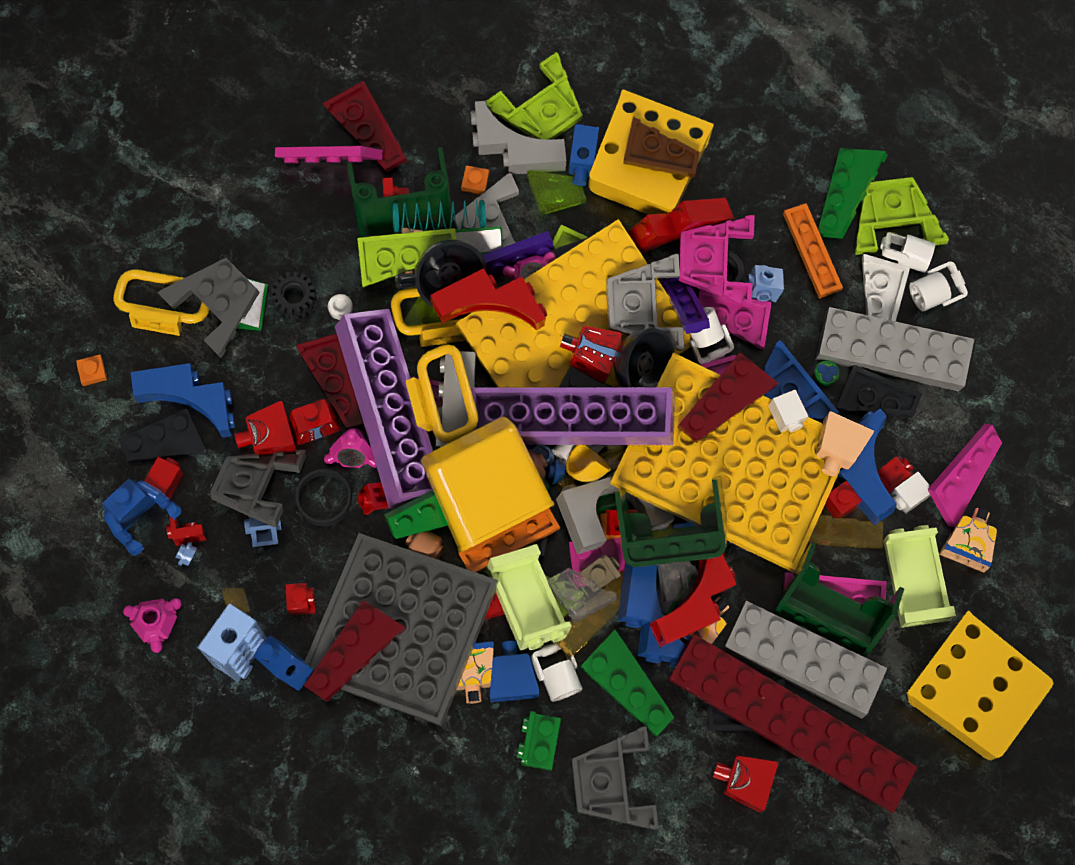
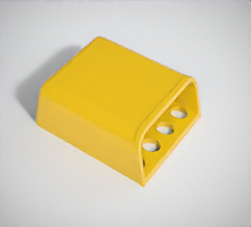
(636, 186)
(485, 483)
(980, 689)

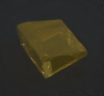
(237, 598)

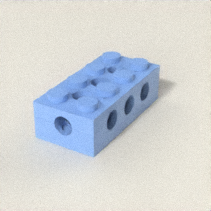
(233, 643)

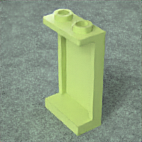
(917, 568)
(527, 598)

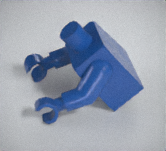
(131, 503)

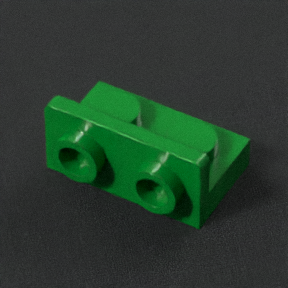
(540, 741)

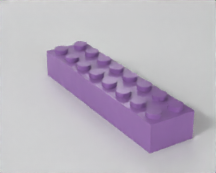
(379, 384)
(582, 414)

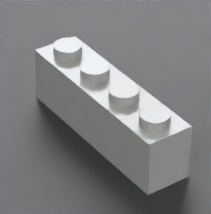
(453, 412)

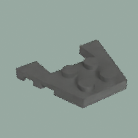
(223, 292)
(245, 479)
(602, 783)

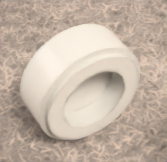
(340, 305)

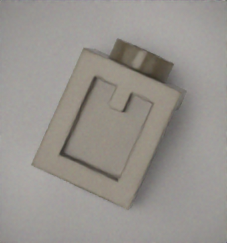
(601, 570)

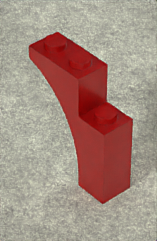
(664, 228)
(479, 294)
(698, 608)

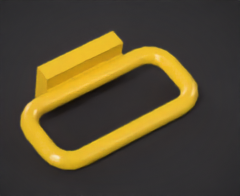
(150, 317)
(429, 333)
(424, 401)

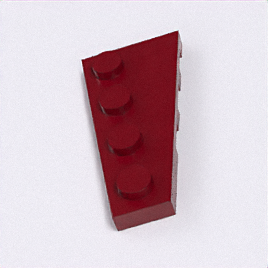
(364, 121)
(329, 368)
(731, 393)
(353, 649)

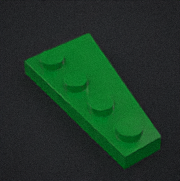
(847, 188)
(416, 516)
(626, 682)

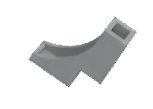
(518, 151)

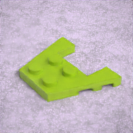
(547, 112)
(891, 205)

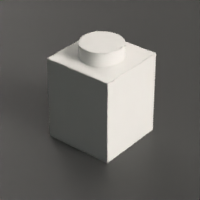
(788, 411)
(911, 493)

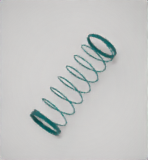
(481, 215)

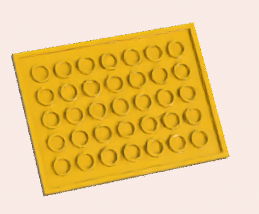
(573, 297)
(767, 475)

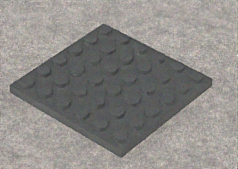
(436, 605)

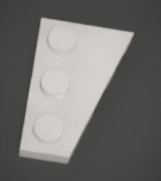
(883, 286)

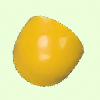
(586, 464)

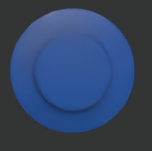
(555, 471)

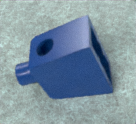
(583, 153)
(278, 658)
(512, 675)

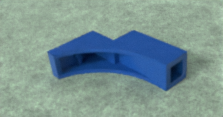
(180, 385)
(864, 478)
(641, 607)

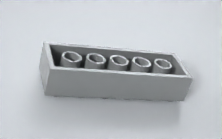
(895, 349)
(804, 660)

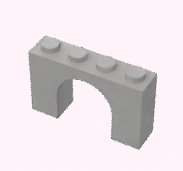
(580, 514)

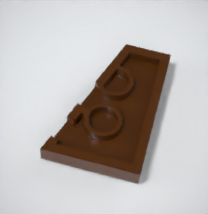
(657, 152)

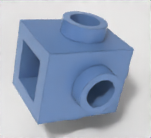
(766, 283)
(261, 533)

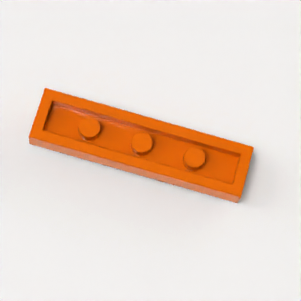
(812, 250)
(510, 540)

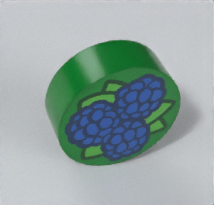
(826, 373)

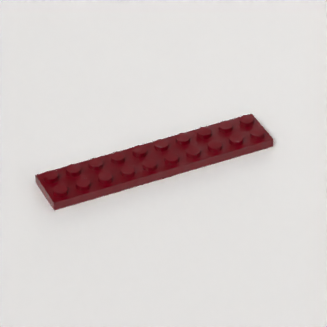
(793, 723)

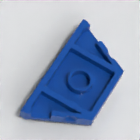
(791, 376)

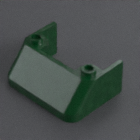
(376, 214)
(674, 545)
(833, 614)

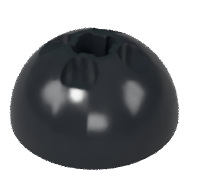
(460, 261)
(642, 358)

